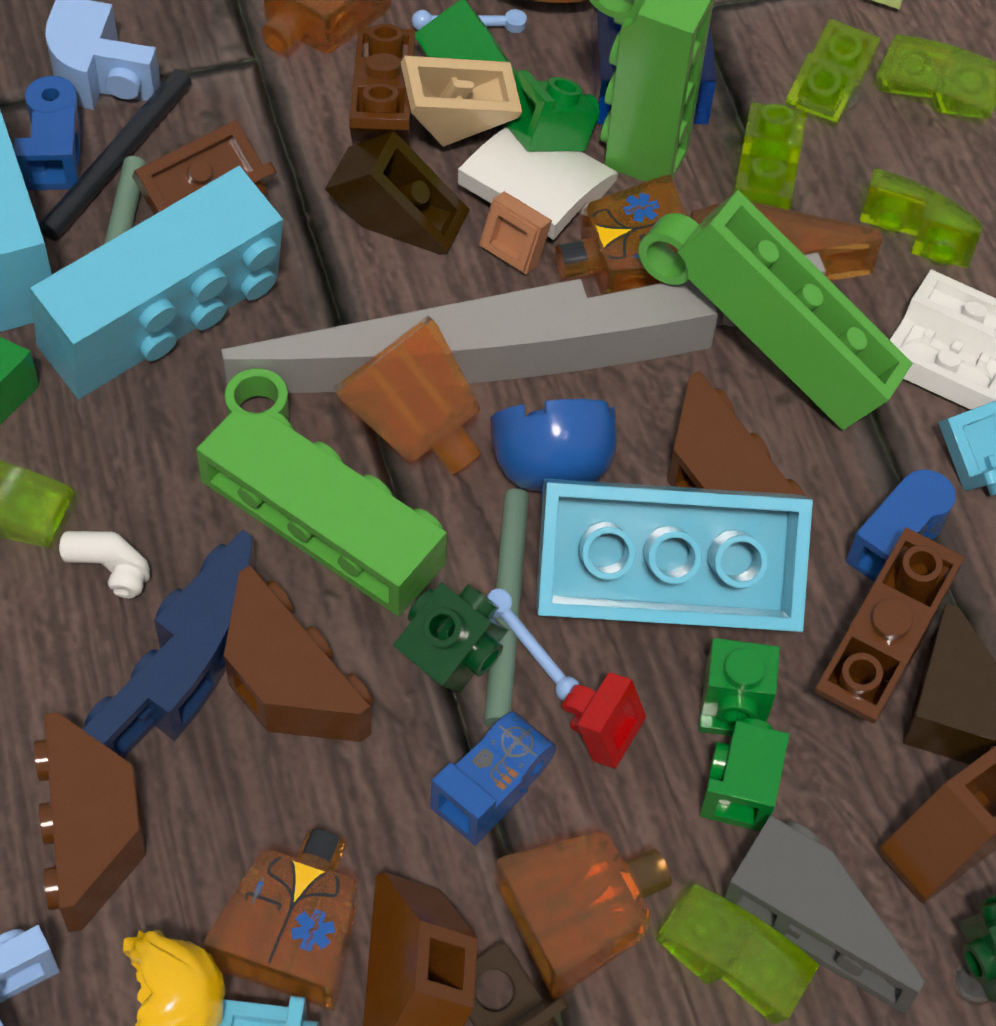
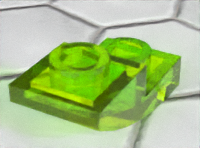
(833, 71)
(950, 75)
(771, 154)
(940, 225)
(30, 505)
(735, 946)

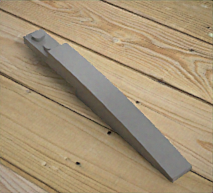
(507, 335)

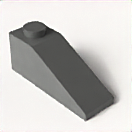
(819, 908)

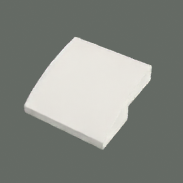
(548, 181)
(950, 341)

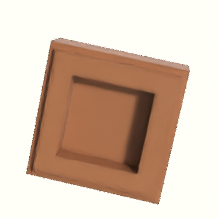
(515, 232)

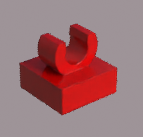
(606, 717)

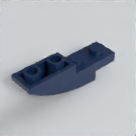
(178, 679)

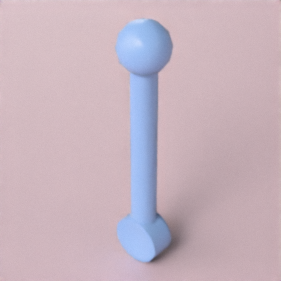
(513, 20)
(504, 602)

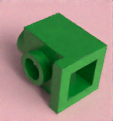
(553, 114)
(737, 684)
(745, 775)

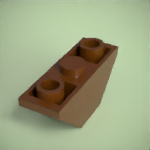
(378, 86)
(718, 450)
(890, 626)
(288, 670)
(90, 820)
(948, 831)
(418, 958)

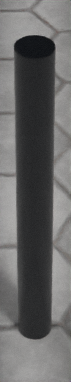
(114, 154)

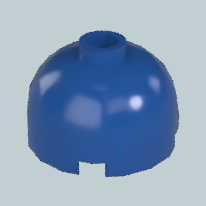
(559, 442)

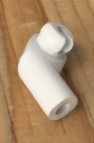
(126, 564)

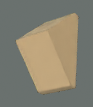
(460, 95)

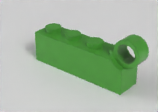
(654, 83)
(780, 305)
(317, 499)

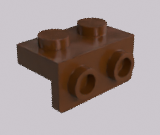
(198, 164)

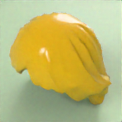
(176, 980)

